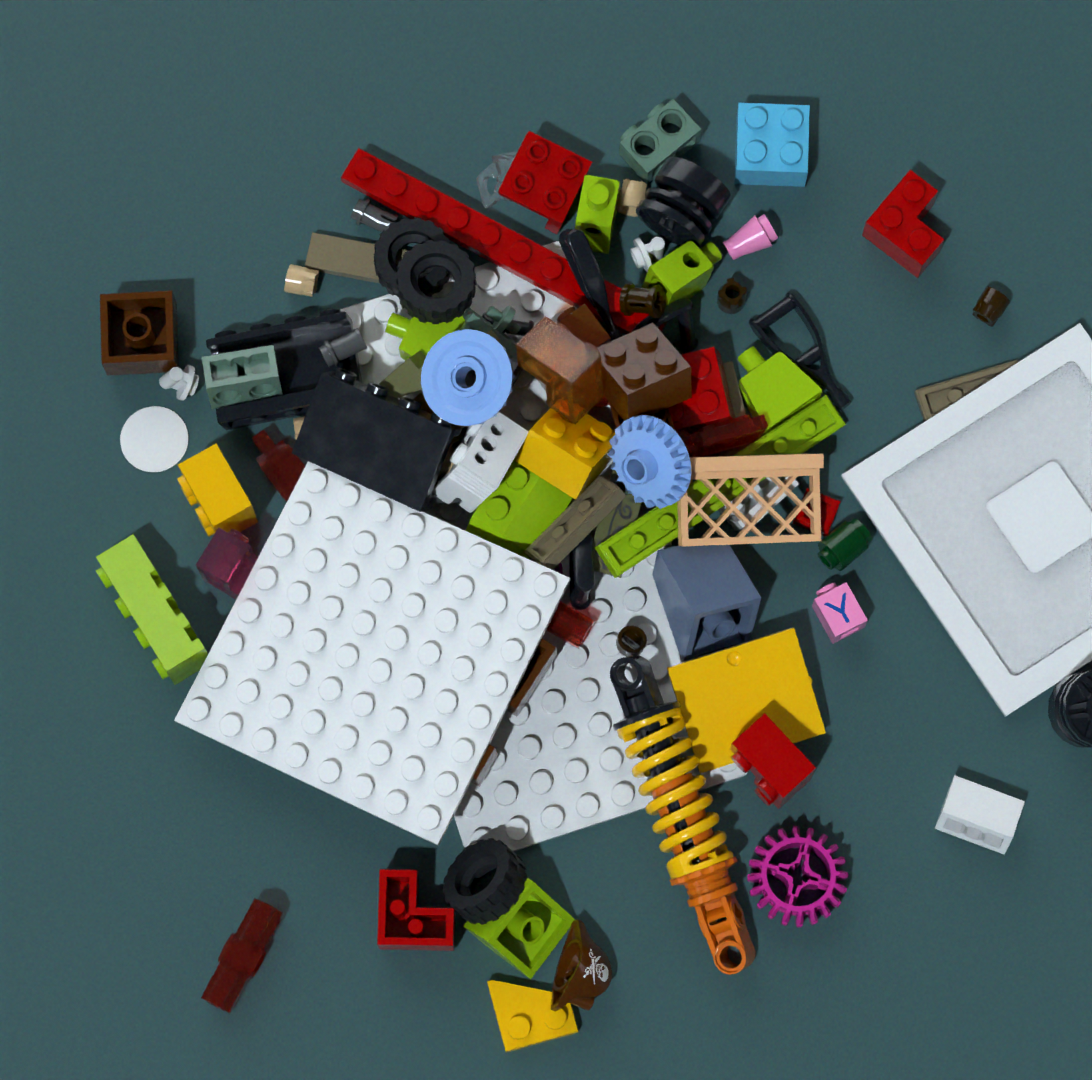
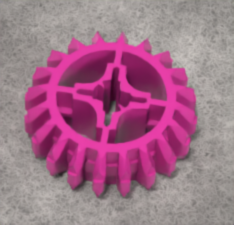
(813, 882)

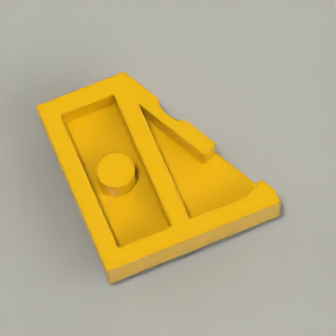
(527, 1016)

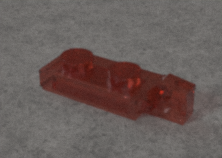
(715, 439)
(278, 464)

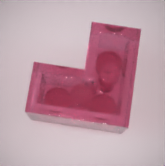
(227, 562)

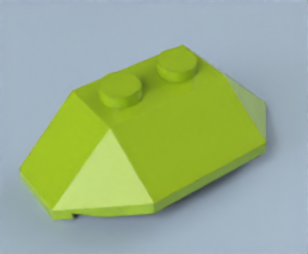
(518, 510)

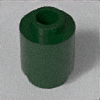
(844, 544)

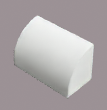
(979, 815)

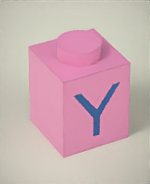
(838, 611)

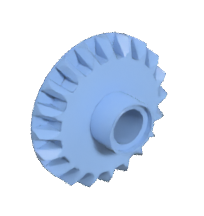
(445, 375)
(650, 461)

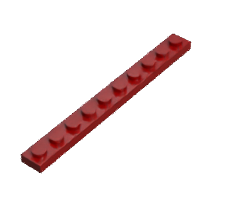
(478, 234)

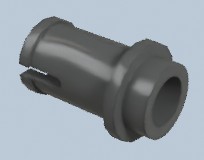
(372, 215)
(342, 347)

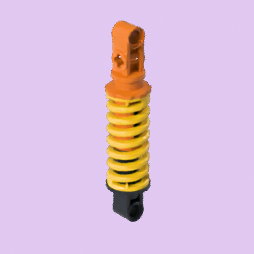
(698, 857)

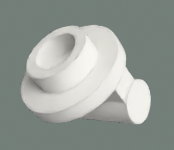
(644, 254)
(183, 381)

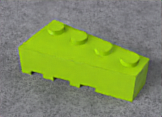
(153, 609)

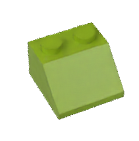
(526, 931)

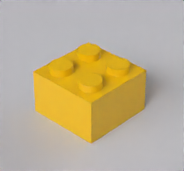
(566, 452)
(215, 488)

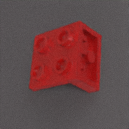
(545, 179)

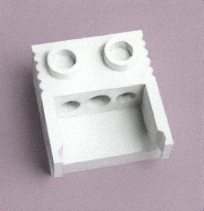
(481, 461)

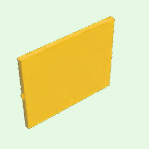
(736, 686)

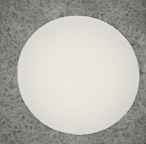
(154, 439)

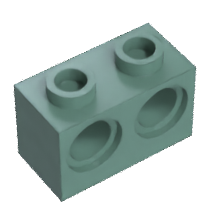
(663, 143)
(242, 376)

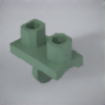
(502, 320)

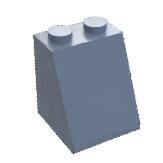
(705, 598)

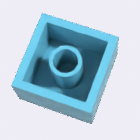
(772, 144)

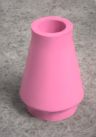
(751, 237)

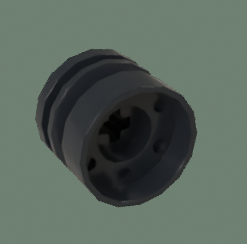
(683, 202)
(1072, 709)

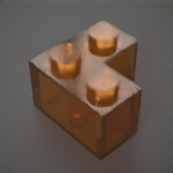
(565, 366)

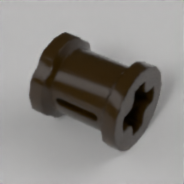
(642, 300)

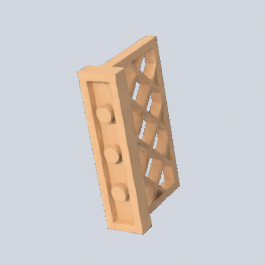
(753, 467)

